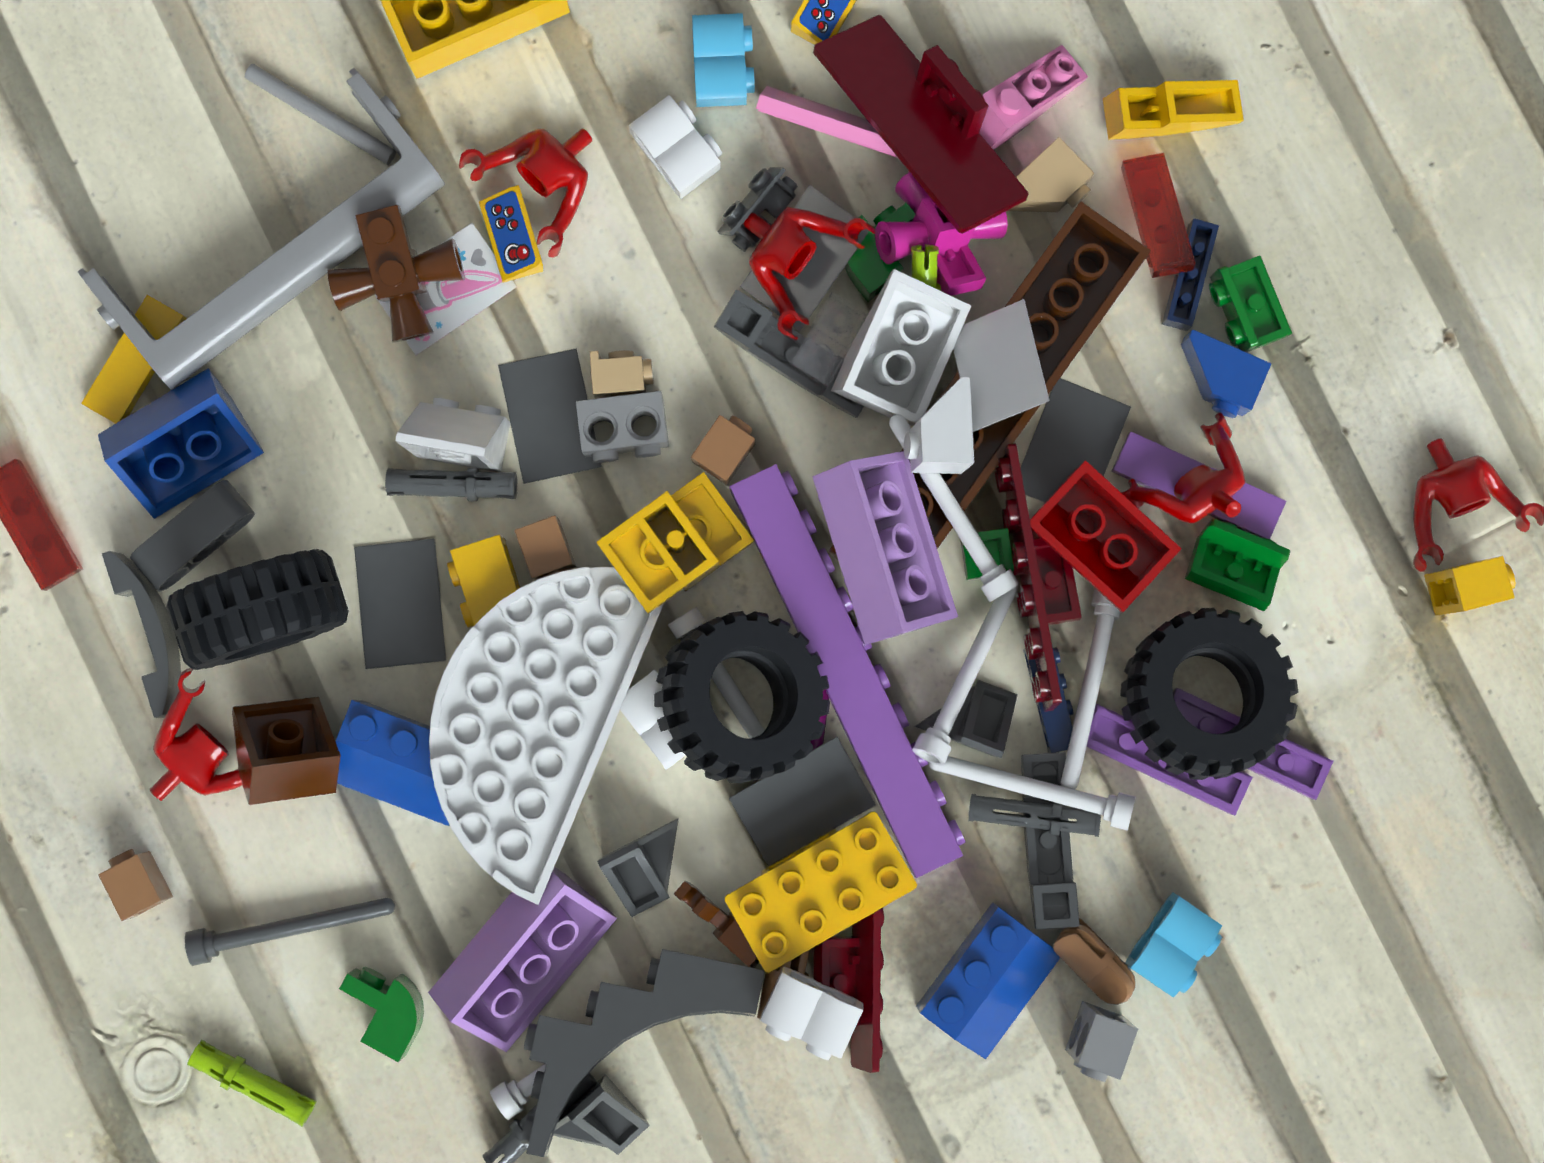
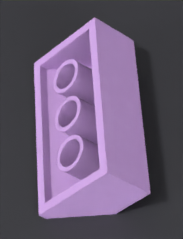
(884, 546)
(521, 960)

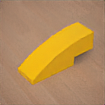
(1172, 108)

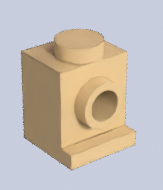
(619, 374)

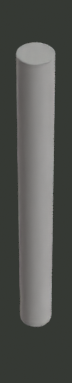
(320, 114)

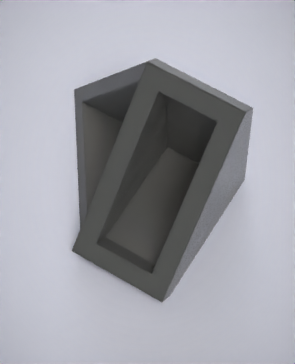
(982, 719)
(642, 869)
(602, 1118)

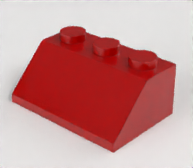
(1103, 536)

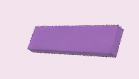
(1162, 468)
(1112, 738)
(1288, 766)

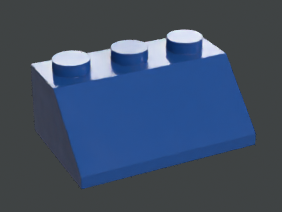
(179, 444)
(388, 759)
(988, 981)

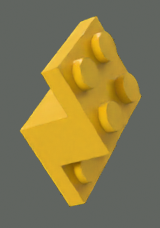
(675, 542)

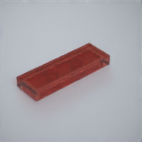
(1158, 215)
(34, 528)

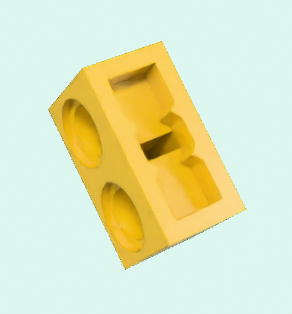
(1470, 586)

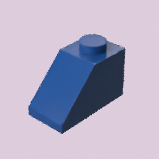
(1224, 373)

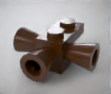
(395, 272)

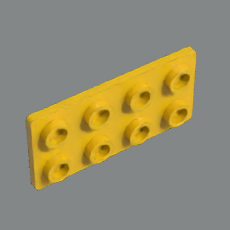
(820, 891)

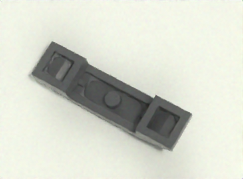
(757, 333)
(128, 581)
(1049, 855)

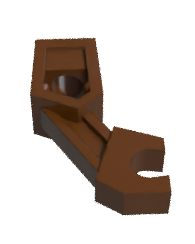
(727, 928)

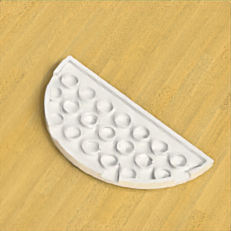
(530, 716)

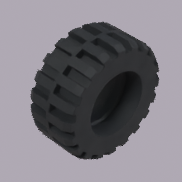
(257, 608)
(1254, 665)
(794, 688)

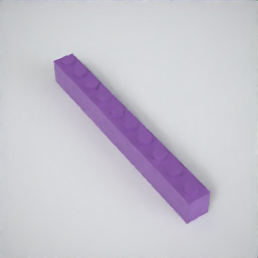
(854, 683)

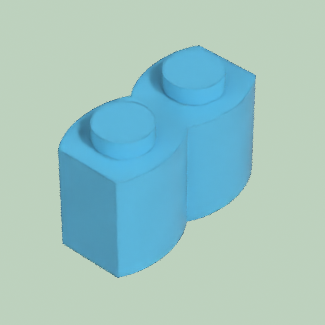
(720, 60)
(1174, 945)

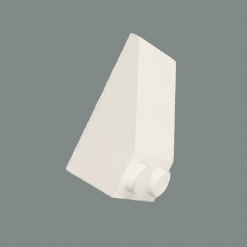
(902, 348)
(456, 435)

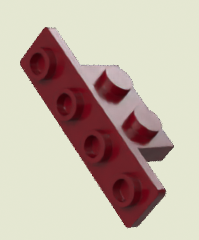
(855, 968)

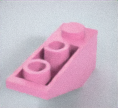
(1029, 95)

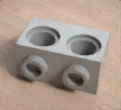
(622, 413)
(1100, 1042)

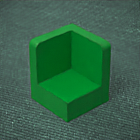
(999, 547)

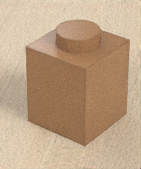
(724, 448)
(545, 547)
(134, 884)

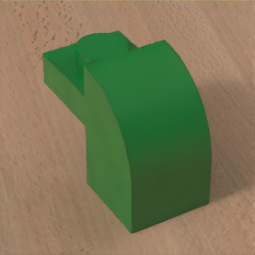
(865, 266)
(397, 1014)

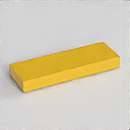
(126, 370)

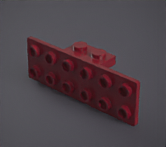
(925, 118)
(1046, 581)

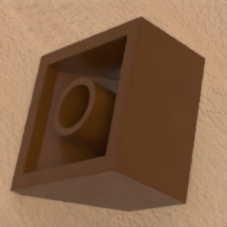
(285, 750)

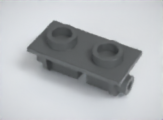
(767, 194)

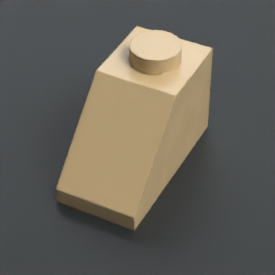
(1054, 180)

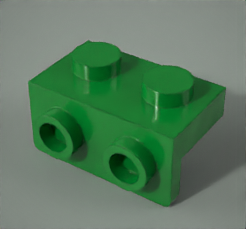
(1249, 305)
(1236, 564)

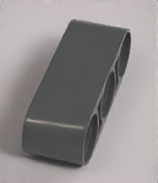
(192, 535)

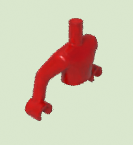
(546, 169)
(788, 250)
(1201, 488)
(1460, 490)
(192, 755)

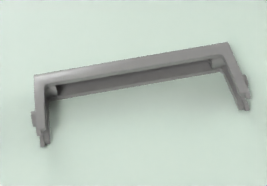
(287, 270)

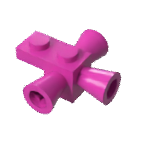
(956, 264)

